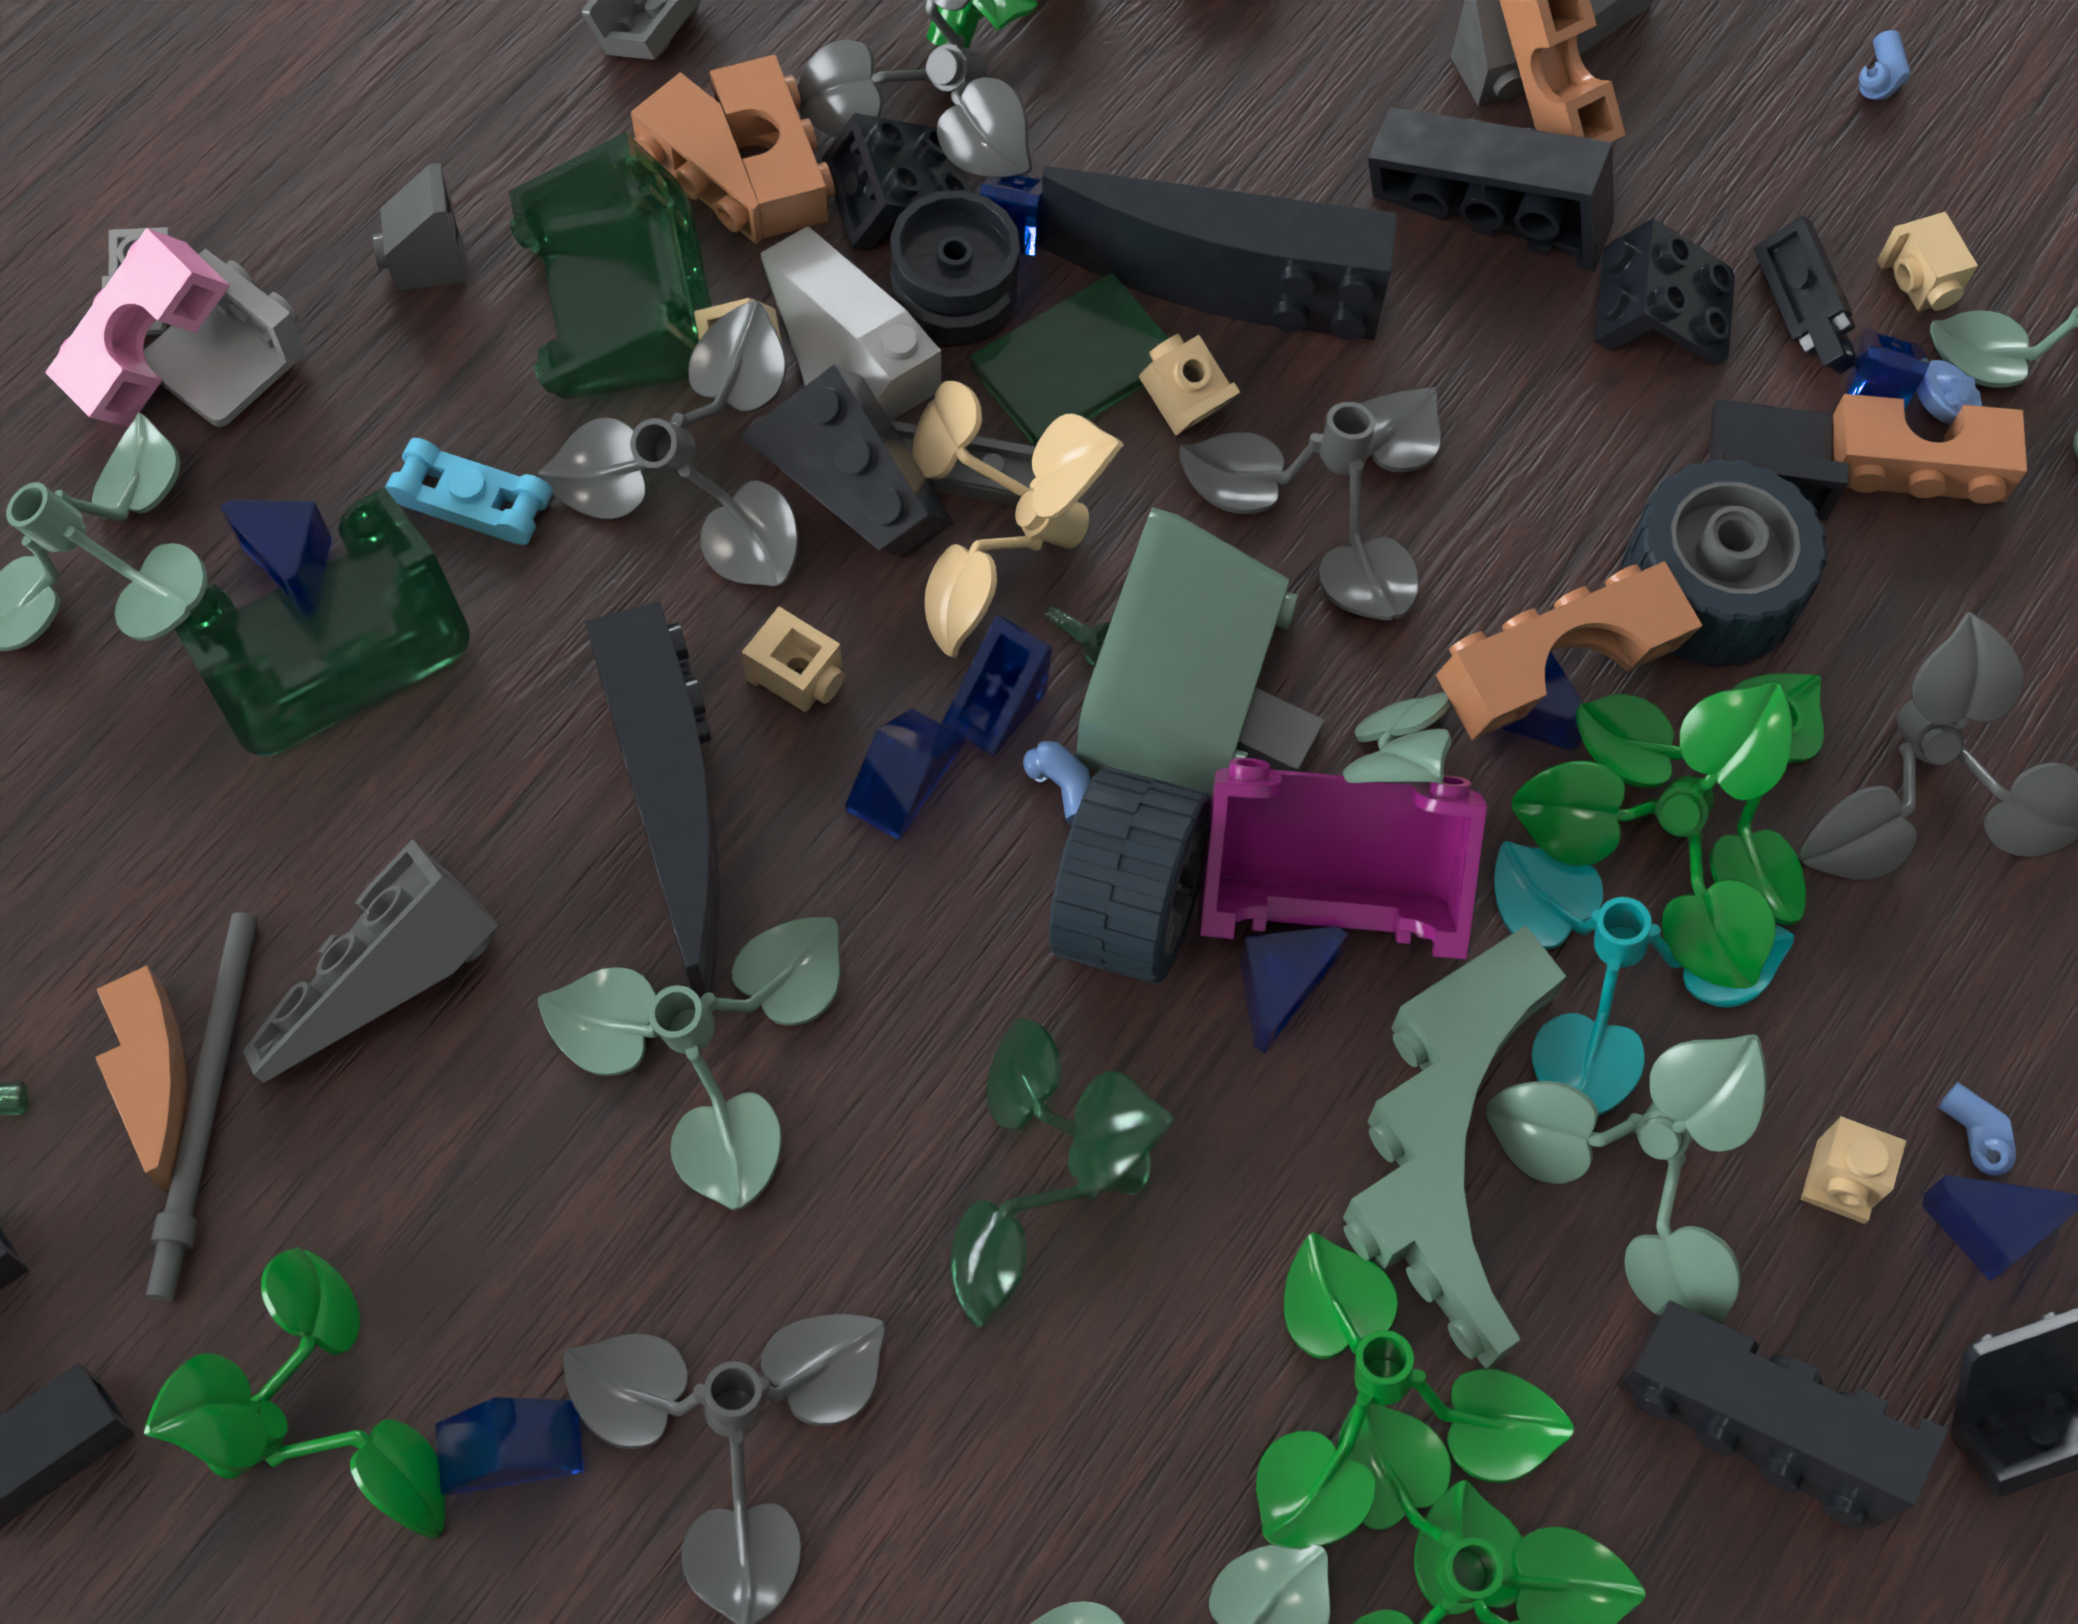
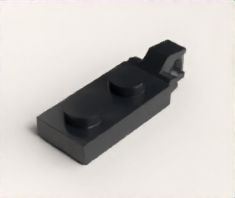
(1809, 293)

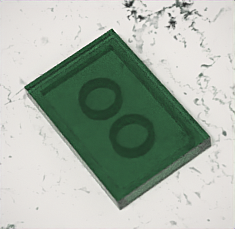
(1070, 358)

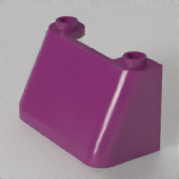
(1342, 854)

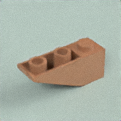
(694, 143)

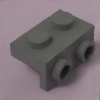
(637, 26)

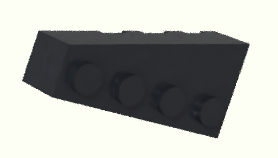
(1499, 178)
(1781, 1418)

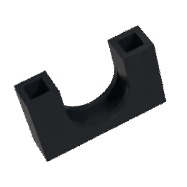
(55, 1428)

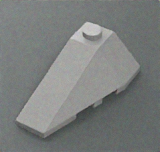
(849, 321)

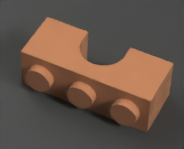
(1555, 81)
(764, 113)
(1977, 461)

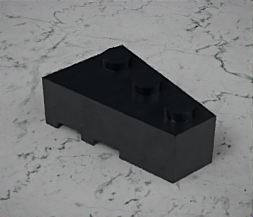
(852, 461)

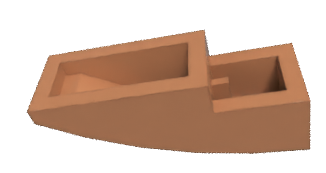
(146, 1070)

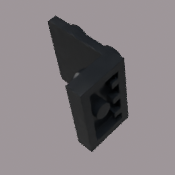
(883, 169)
(1785, 441)

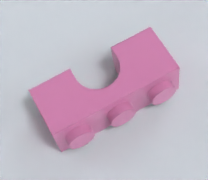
(104, 357)

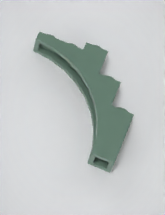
(1424, 1124)

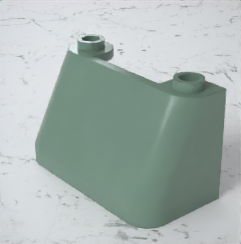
(1181, 656)

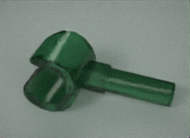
(1081, 632)

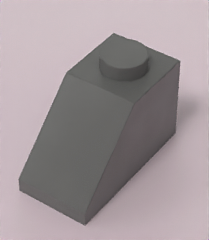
(420, 234)

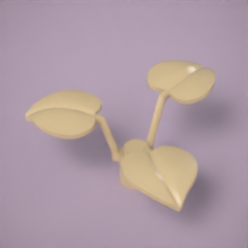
(1065, 467)

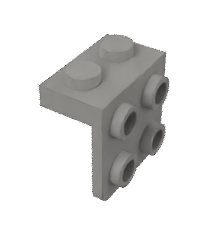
(234, 353)

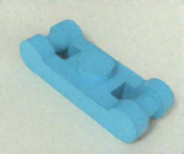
(468, 492)

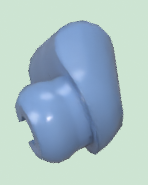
(1890, 69)
(1063, 768)
(1986, 1127)

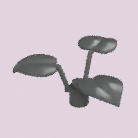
(979, 134)
(1400, 434)
(603, 460)
(1964, 678)
(629, 1385)

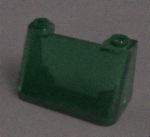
(616, 267)
(374, 630)

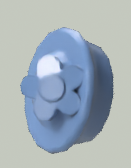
(1947, 390)

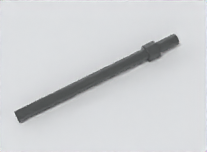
(175, 1227)

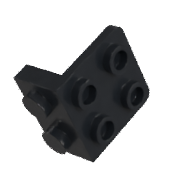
(1665, 285)
(2021, 1403)

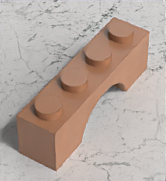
(1628, 620)

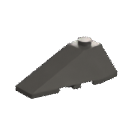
(1486, 54)
(408, 938)

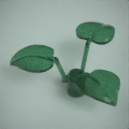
(1110, 1152)

